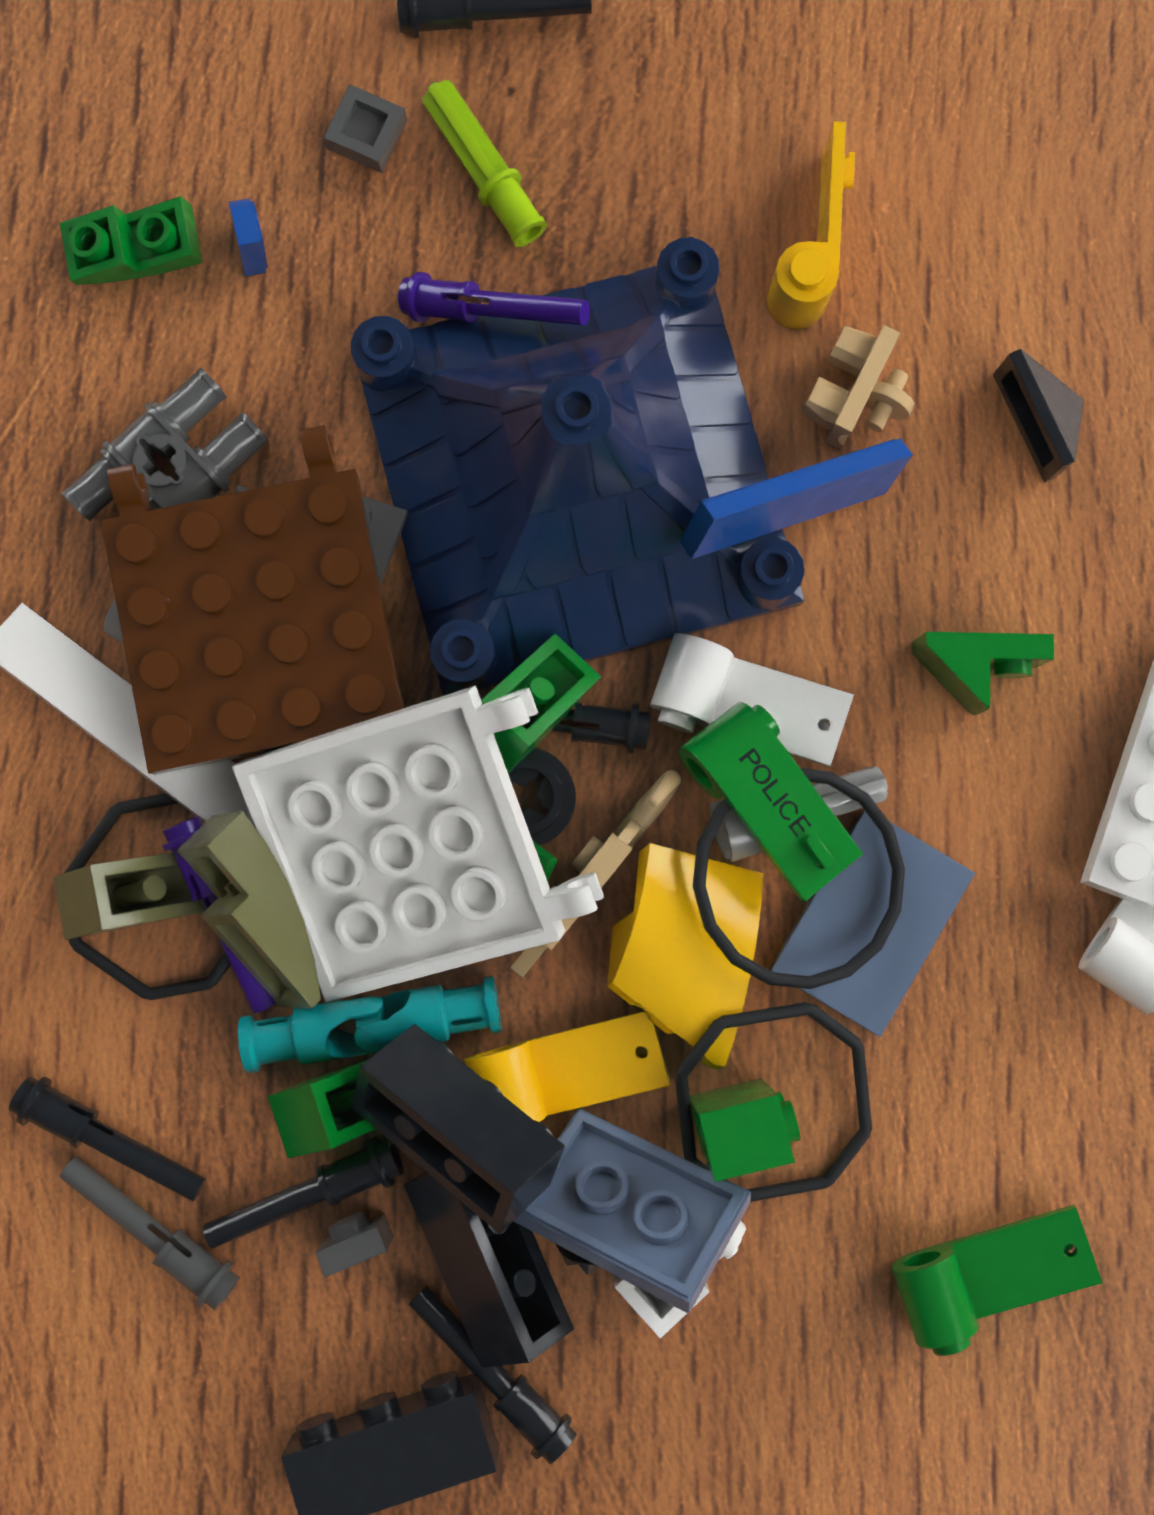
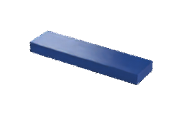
(793, 497)

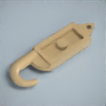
(607, 856)

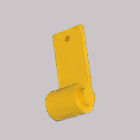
(810, 269)
(576, 1066)

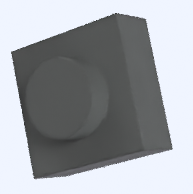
(365, 128)
(353, 1241)

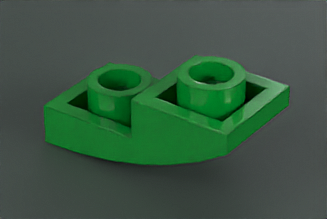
(133, 245)

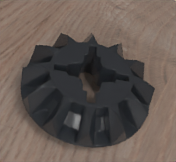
(555, 793)

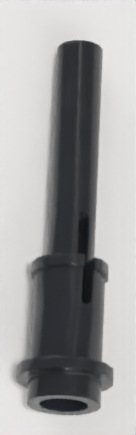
(439, 15)
(614, 726)
(78, 1124)
(334, 1182)
(515, 1397)

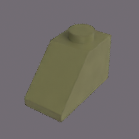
(123, 895)

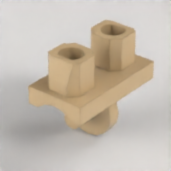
(864, 358)

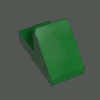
(964, 661)

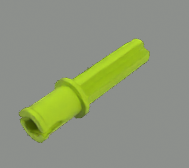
(495, 180)

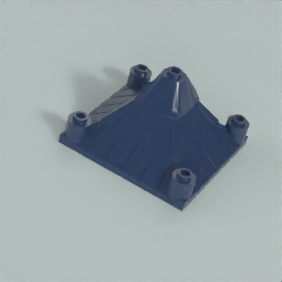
(565, 467)

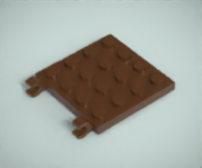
(250, 614)

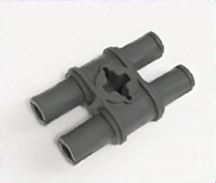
(164, 431)

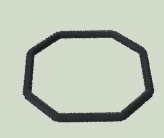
(104, 963)
(766, 1015)

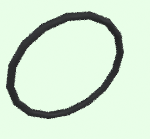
(862, 956)

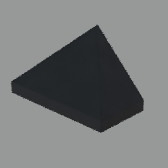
(1043, 411)

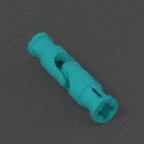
(313, 1032)

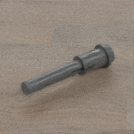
(175, 1252)

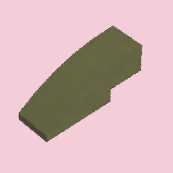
(254, 908)

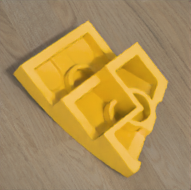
(668, 959)

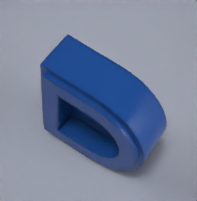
(248, 236)

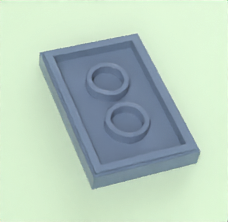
(848, 913)
(637, 1210)

